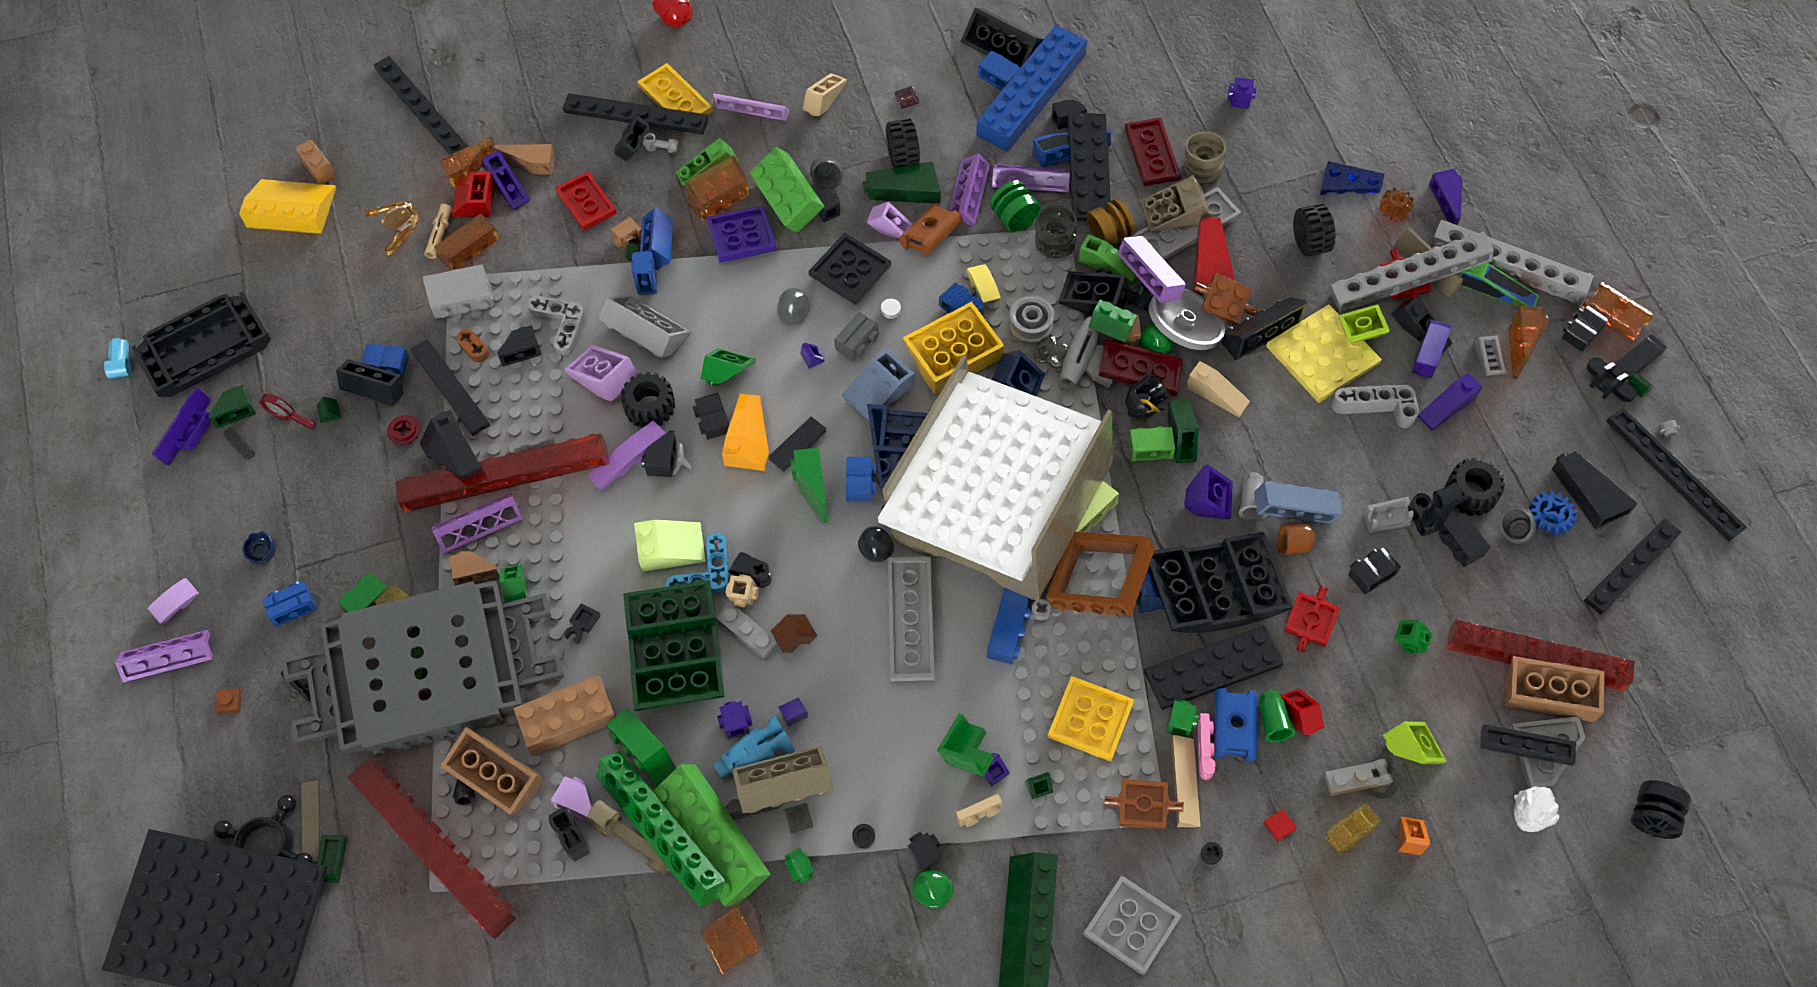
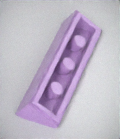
(751, 107)

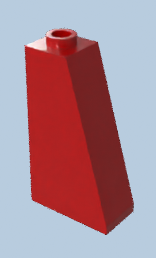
(1211, 253)

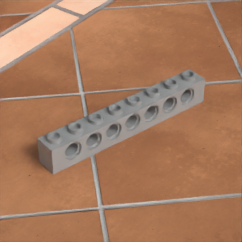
(1525, 266)
(1403, 280)

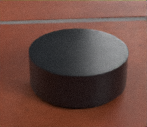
(863, 836)

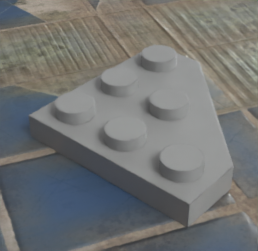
(1546, 773)

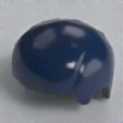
(259, 547)

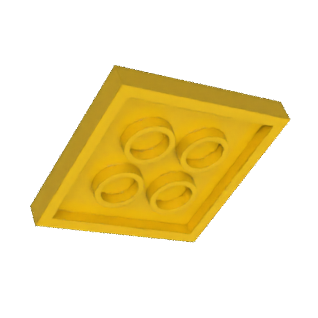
(1091, 718)

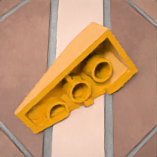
(746, 436)

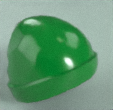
(1155, 340)
(932, 888)

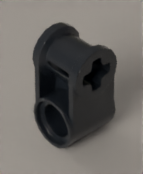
(752, 567)

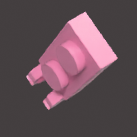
(1205, 748)

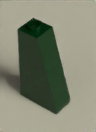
(904, 184)

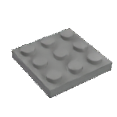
(1132, 925)

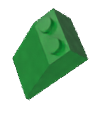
(808, 474)

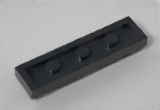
(1528, 744)

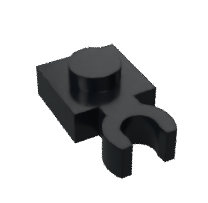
(582, 620)

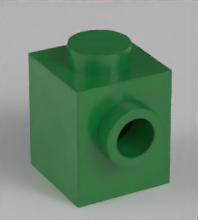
(1182, 718)

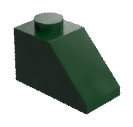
(232, 407)

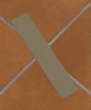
(310, 818)

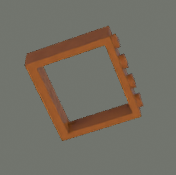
(1110, 543)

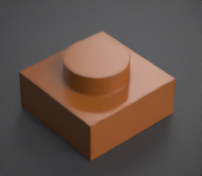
(228, 701)

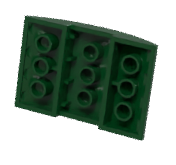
(673, 645)

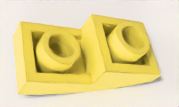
(984, 283)

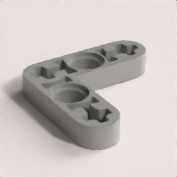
(564, 316)

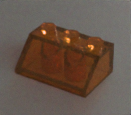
(717, 188)

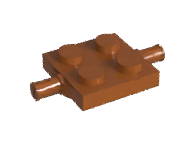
(1226, 299)
(1144, 804)

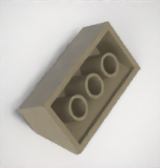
(782, 779)

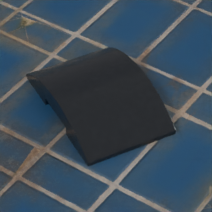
(1219, 584)

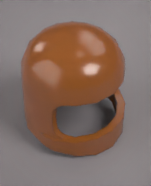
(1299, 536)

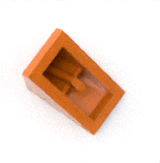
(1412, 836)

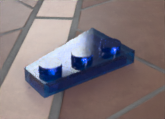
(1346, 178)

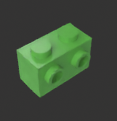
(1151, 443)

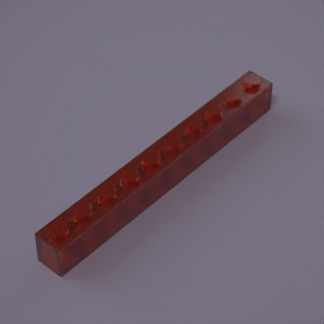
(504, 472)
(432, 848)

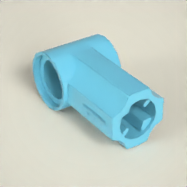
(118, 362)

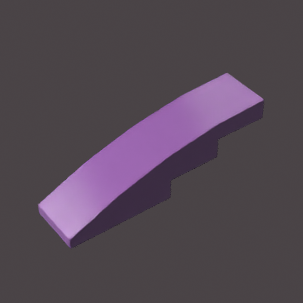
(626, 455)

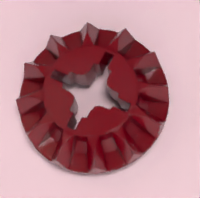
(398, 424)

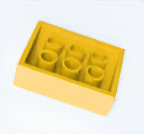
(287, 206)
(944, 341)

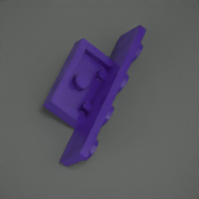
(185, 428)

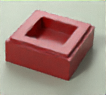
(1280, 825)

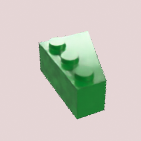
(641, 746)

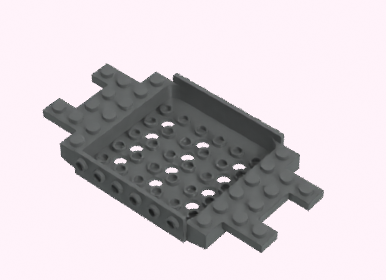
(501, 664)

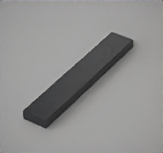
(450, 387)

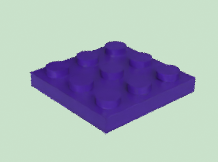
(741, 234)

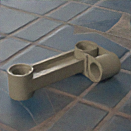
(608, 822)

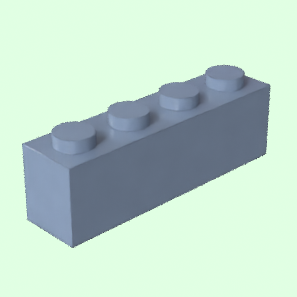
(1298, 502)

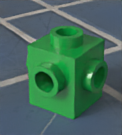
(1413, 636)

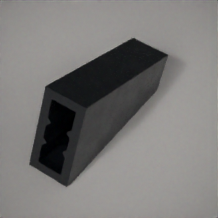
(1591, 490)

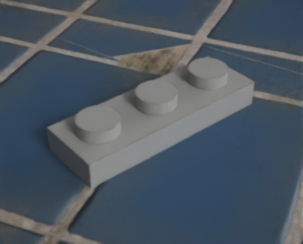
(747, 631)

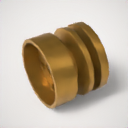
(1111, 222)

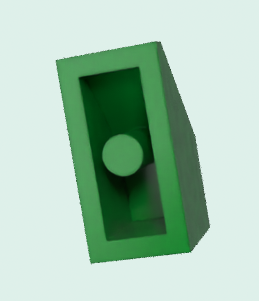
(513, 583)

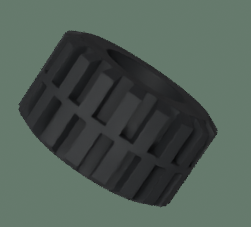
(902, 143)
(1314, 230)
(642, 387)
(1483, 475)

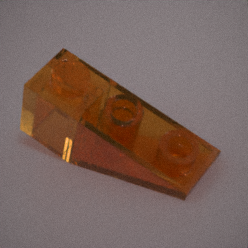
(466, 160)

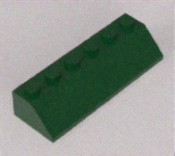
(1028, 920)

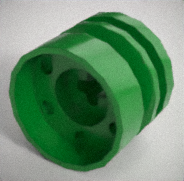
(1015, 206)

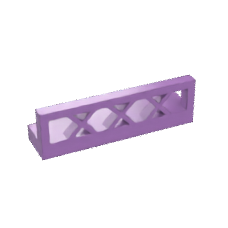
(1032, 177)
(971, 188)
(473, 515)
(164, 656)

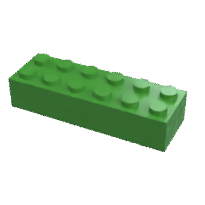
(713, 831)

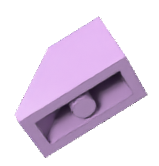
(888, 220)
(574, 797)

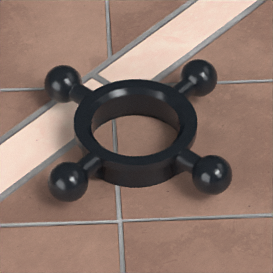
(286, 804)

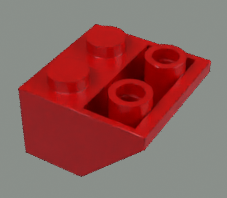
(474, 195)

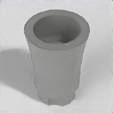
(1248, 507)

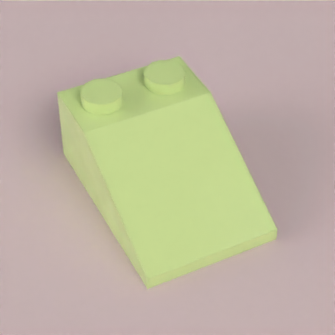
(668, 544)

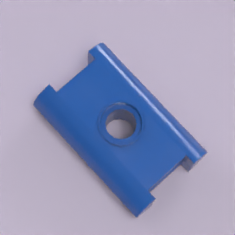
(1228, 738)

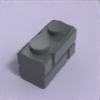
(856, 336)

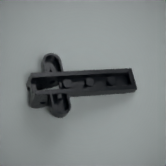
(1624, 368)

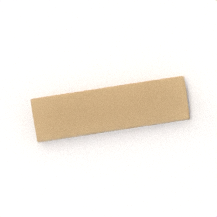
(1185, 781)

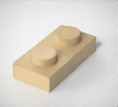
(971, 814)

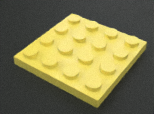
(1321, 355)

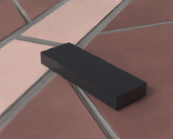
(802, 438)

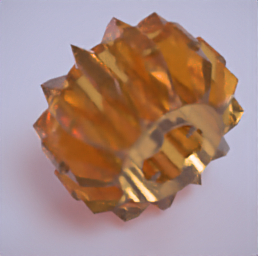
(1396, 204)

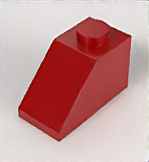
(1303, 711)

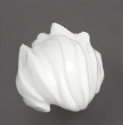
(1535, 809)

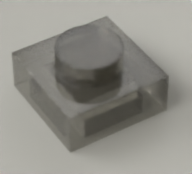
(798, 817)

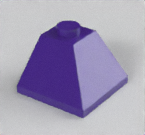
(1209, 494)

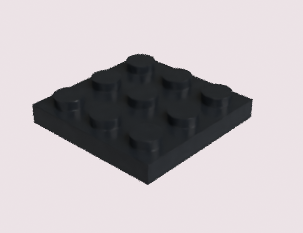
(850, 268)

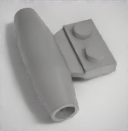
(1082, 357)

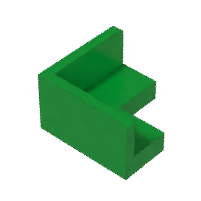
(961, 746)

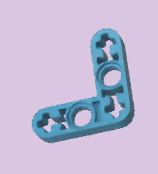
(712, 570)

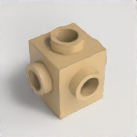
(737, 585)

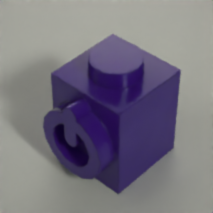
(1241, 92)
(734, 719)

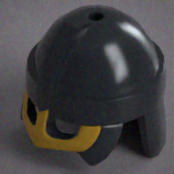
(1145, 396)

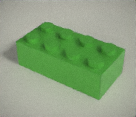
(786, 189)

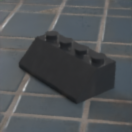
(992, 33)
(1263, 327)

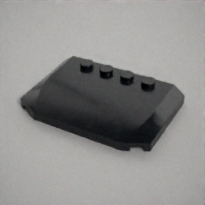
(200, 344)

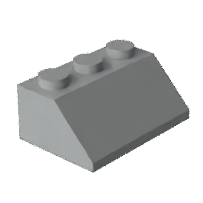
(458, 291)

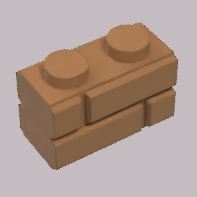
(315, 162)

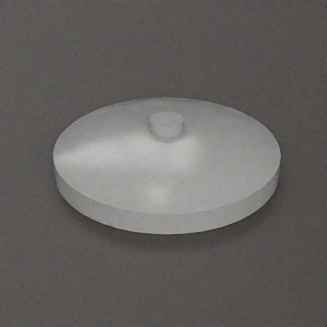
(1186, 323)

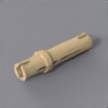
(440, 224)

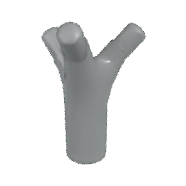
(680, 458)

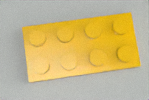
(673, 92)

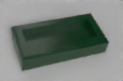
(331, 855)

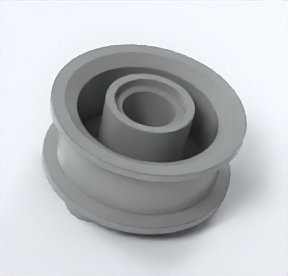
(1031, 330)

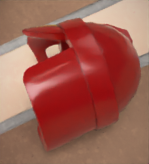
(673, 12)

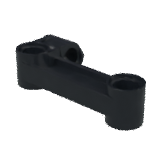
(1434, 511)

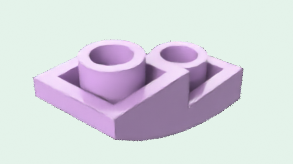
(172, 600)

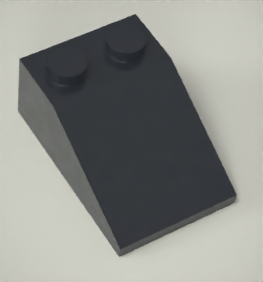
(1085, 290)

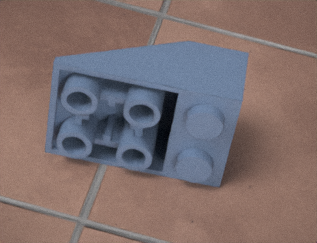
(879, 383)

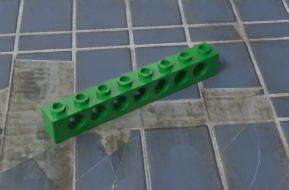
(660, 829)

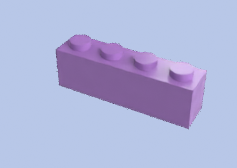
(1151, 269)

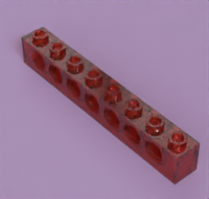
(1503, 645)

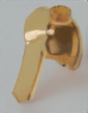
(395, 215)

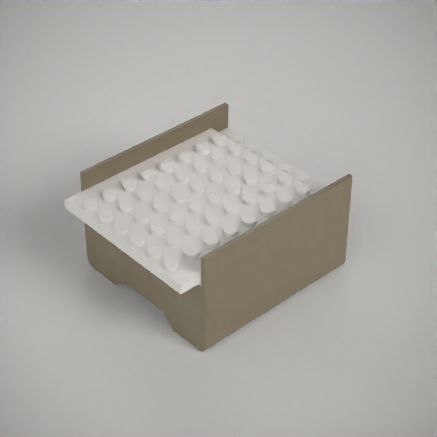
(997, 480)

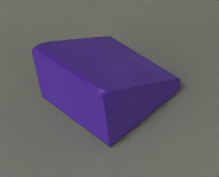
(793, 711)
(996, 770)

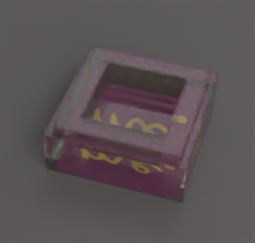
(906, 97)

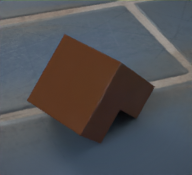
(793, 631)

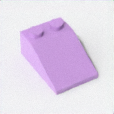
(602, 371)

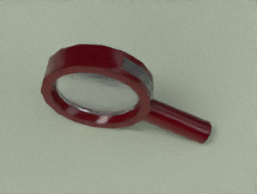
(283, 410)

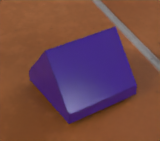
(811, 355)

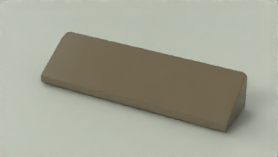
(1412, 243)

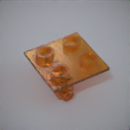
(730, 939)

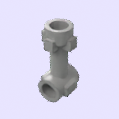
(652, 143)

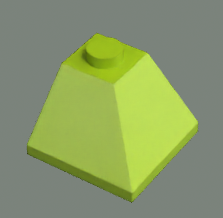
(1364, 324)
(1414, 743)

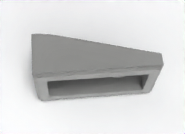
(1495, 348)

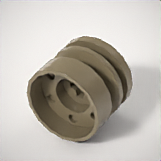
(1204, 156)

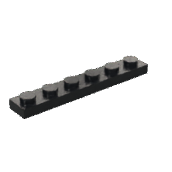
(1632, 566)

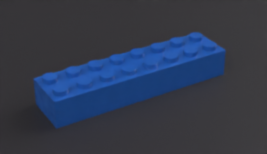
(1031, 88)

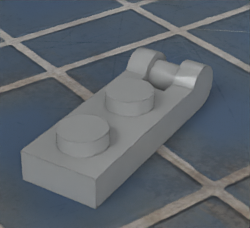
(1357, 777)

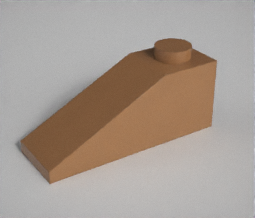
(530, 158)

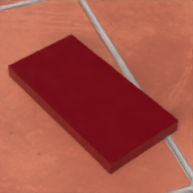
(1152, 151)
(1132, 363)

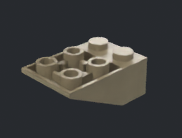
(1176, 206)

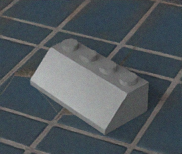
(643, 325)

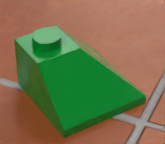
(722, 365)

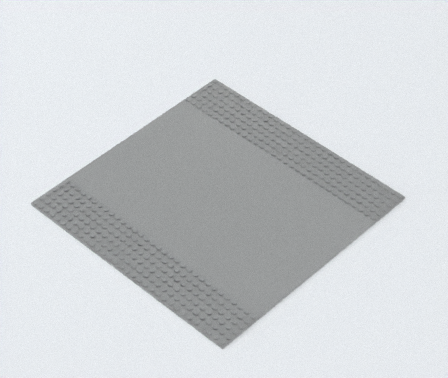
(872, 730)

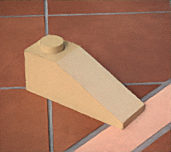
(822, 94)
(1216, 389)

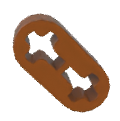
(469, 348)

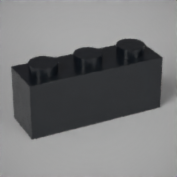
(370, 382)

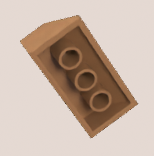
(1554, 689)
(492, 771)

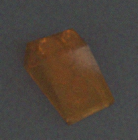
(1523, 335)

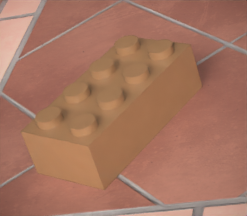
(564, 715)

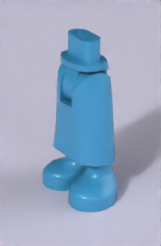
(755, 748)

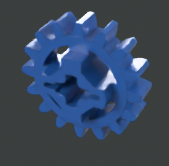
(1553, 513)

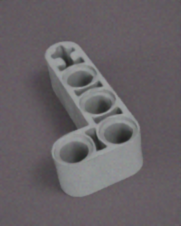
(1349, 401)

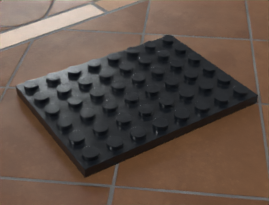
(214, 915)

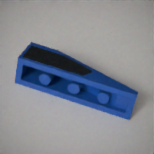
(1054, 148)

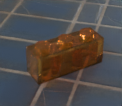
(466, 242)

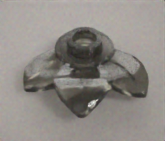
(1050, 352)

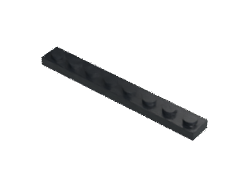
(419, 105)
(627, 111)
(1676, 474)

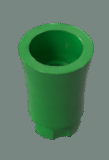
(1275, 717)

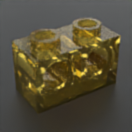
(1353, 828)

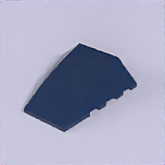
(891, 436)

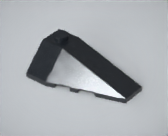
(448, 446)

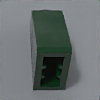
(1184, 430)

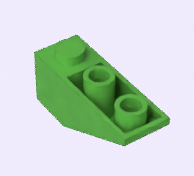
(708, 158)
(1101, 254)

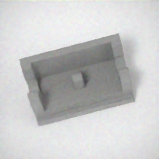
(1388, 515)

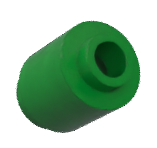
(799, 866)

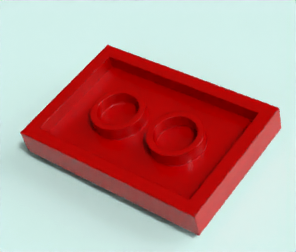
(585, 200)

